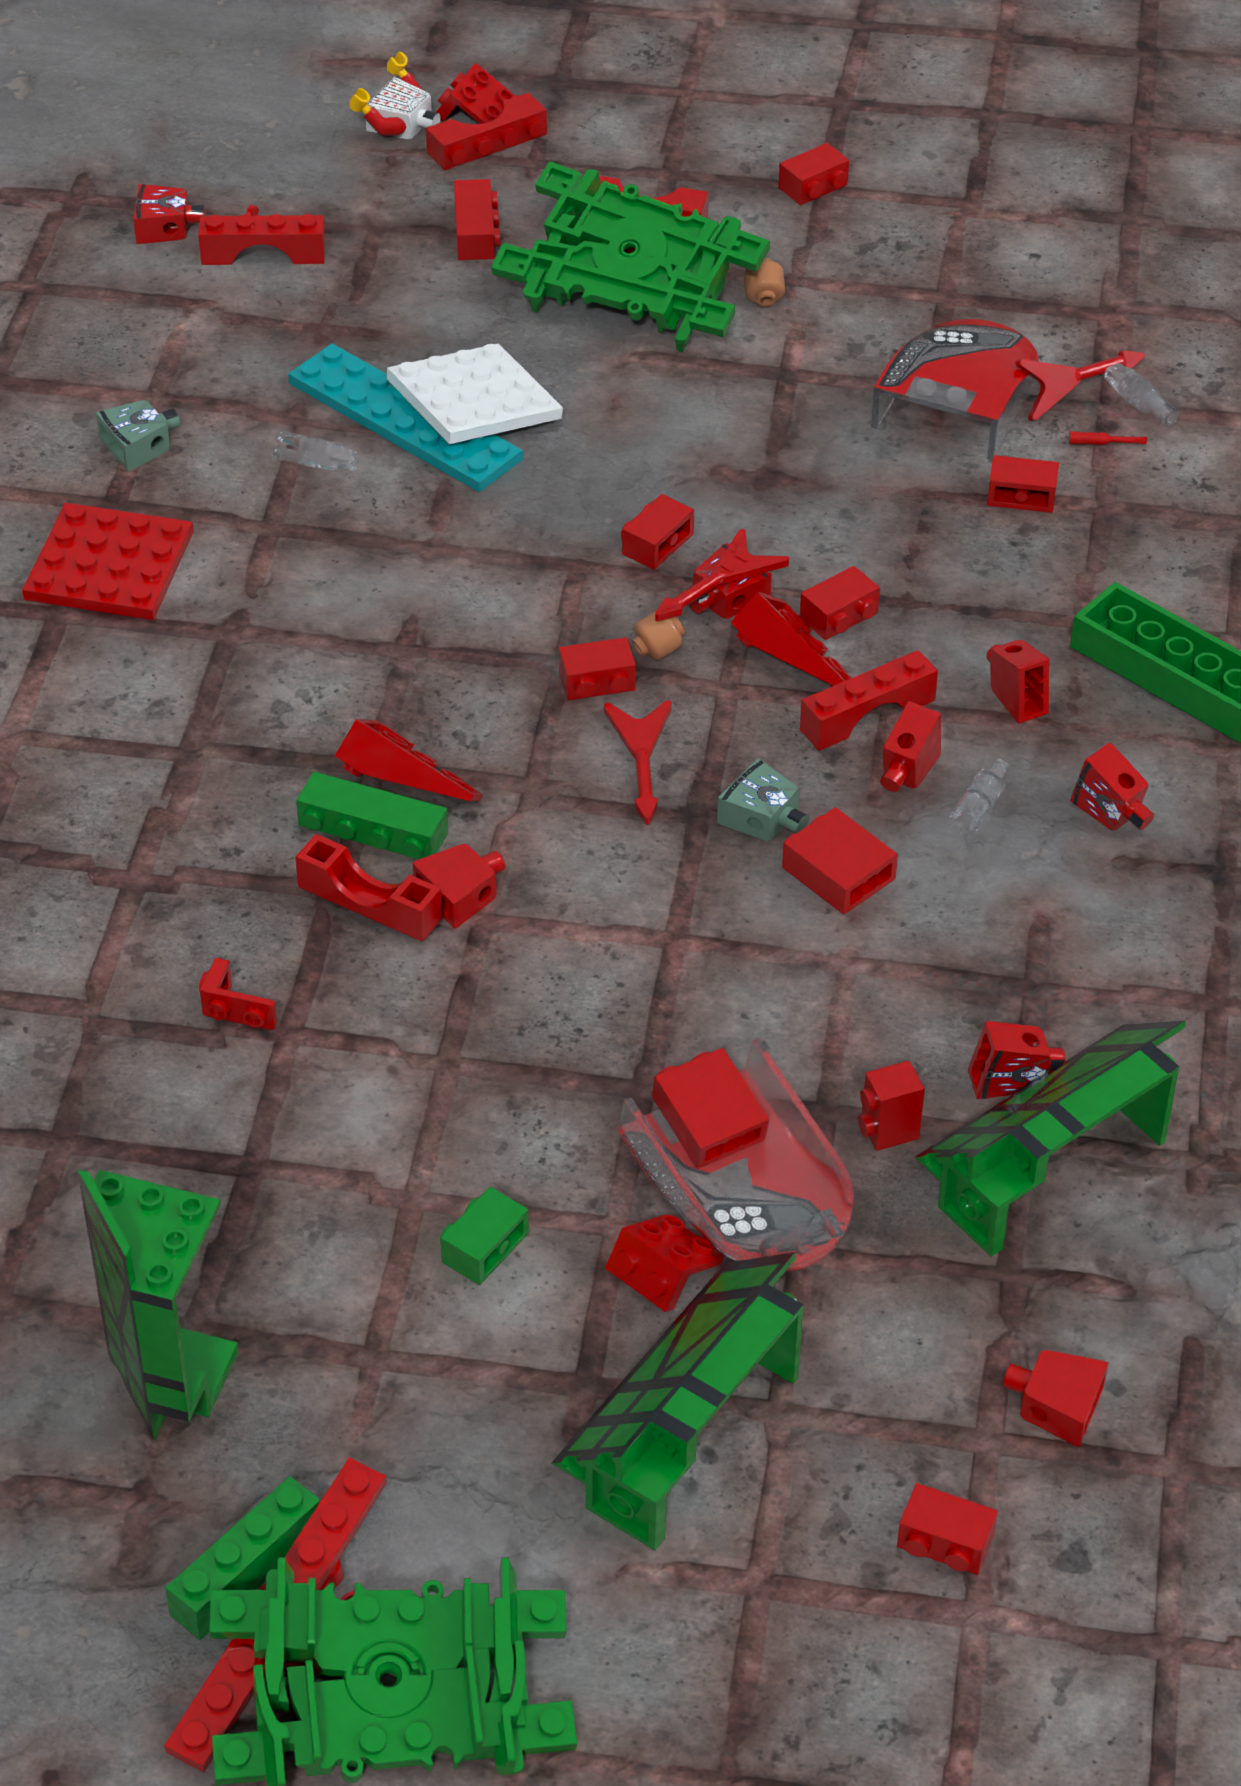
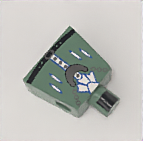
(136, 432)
(761, 803)

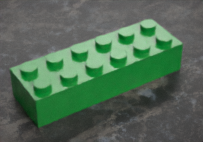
(1163, 656)

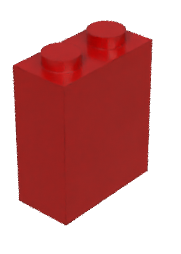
(839, 860)
(709, 1107)

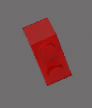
(813, 174)
(1023, 483)
(657, 531)
(839, 602)
(597, 668)
(891, 1105)
(947, 1529)

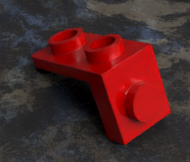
(227, 1005)

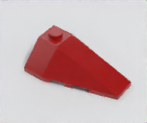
(780, 631)
(384, 754)

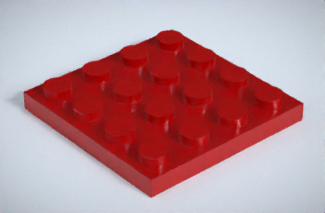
(108, 561)

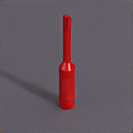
(1102, 438)

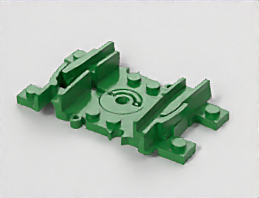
(670, 274)
(394, 1632)

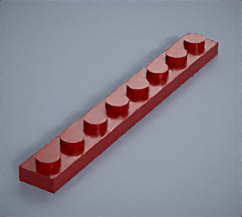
(311, 1556)

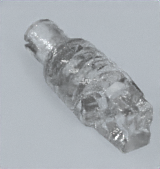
(1140, 393)

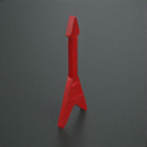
(1059, 379)
(732, 566)
(640, 739)

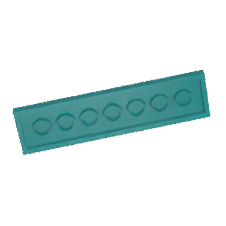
(373, 402)

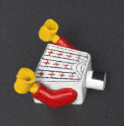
(399, 107)

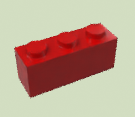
(476, 219)

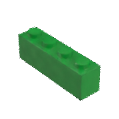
(372, 816)
(241, 1555)

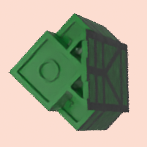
(1010, 1145)
(141, 1253)
(650, 1423)

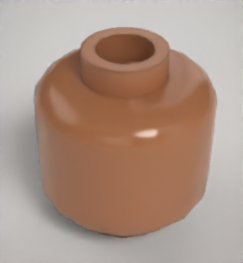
(765, 283)
(657, 637)

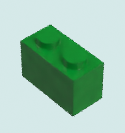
(484, 1235)

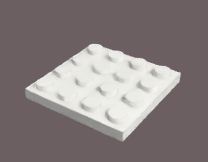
(474, 393)

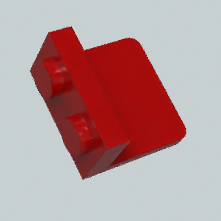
(476, 94)
(659, 1258)

